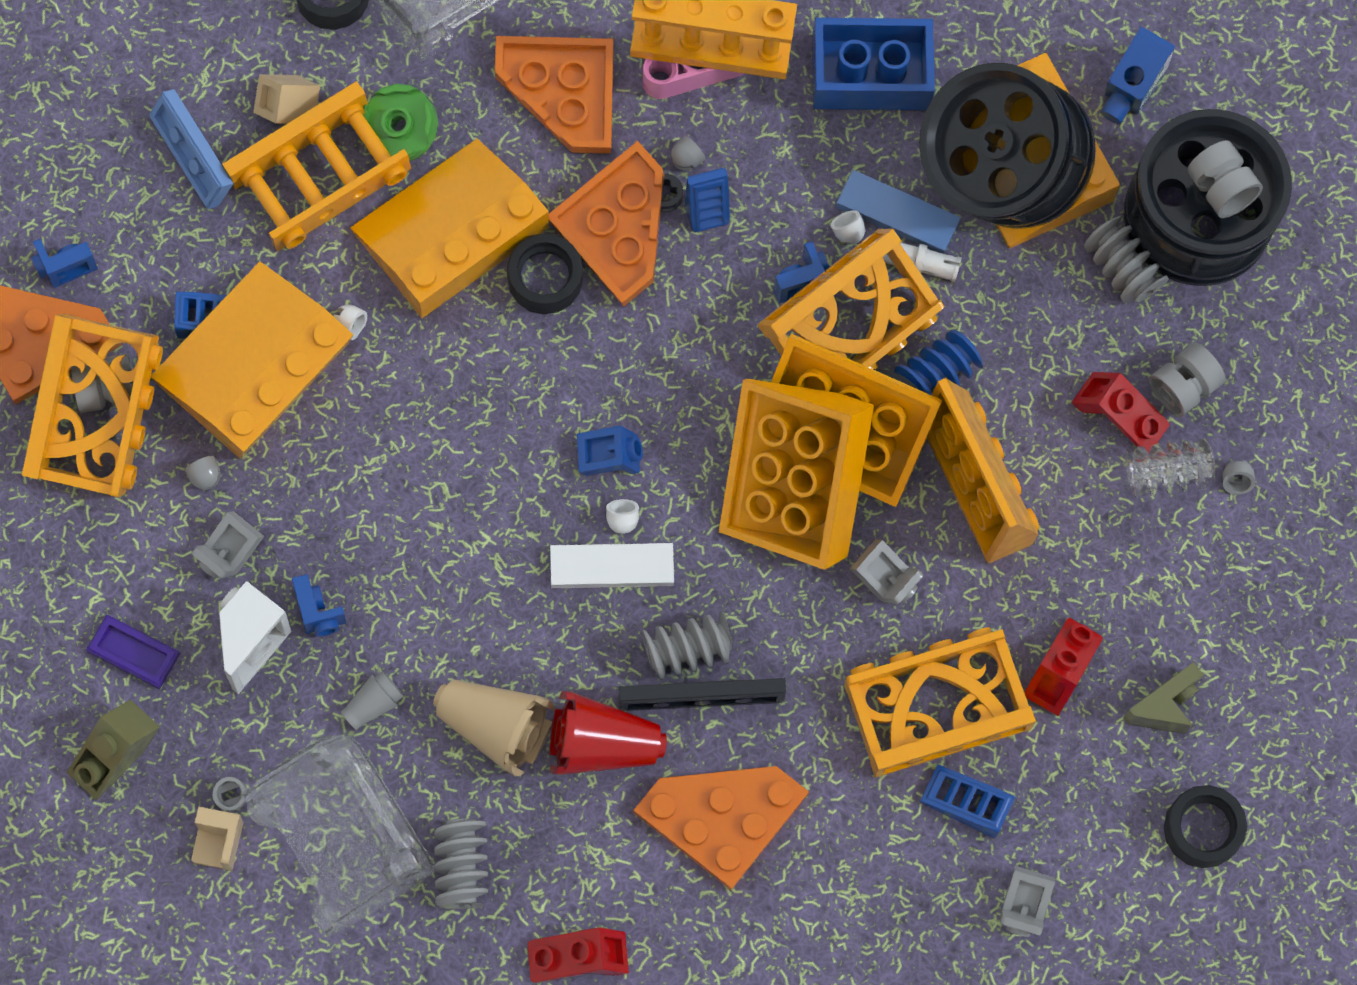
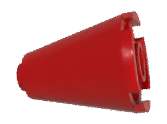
(601, 737)

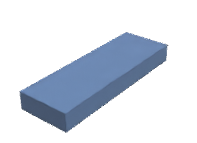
(190, 149)
(898, 211)

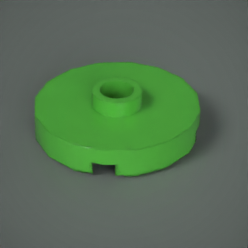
(408, 104)

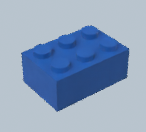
(872, 63)

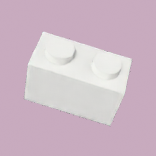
(249, 633)

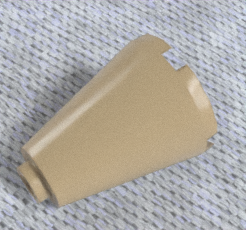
(497, 721)

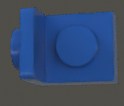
(68, 263)
(796, 277)
(609, 451)
(309, 602)

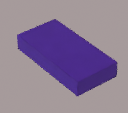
(133, 651)

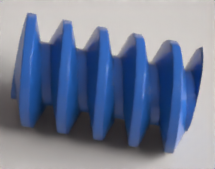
(943, 361)

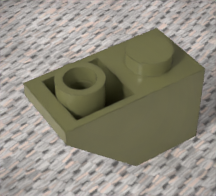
(112, 748)

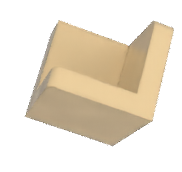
(284, 97)
(216, 838)

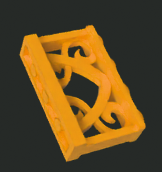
(868, 261)
(48, 442)
(904, 746)

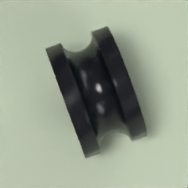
(675, 187)

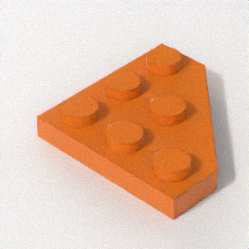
(562, 85)
(617, 222)
(26, 335)
(722, 816)

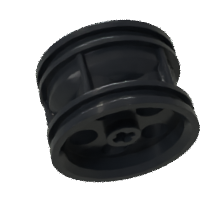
(1042, 189)
(1168, 229)

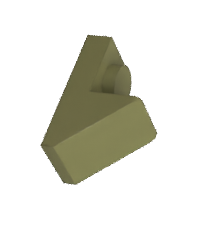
(1159, 708)

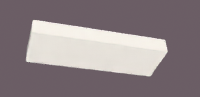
(612, 565)

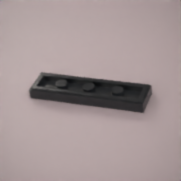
(702, 694)

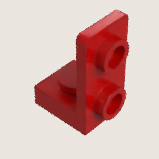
(1124, 405)
(1063, 666)
(578, 954)

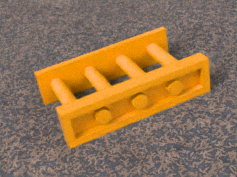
(716, 34)
(315, 128)

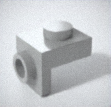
(228, 547)
(886, 574)
(1026, 902)

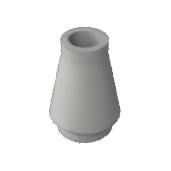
(372, 700)

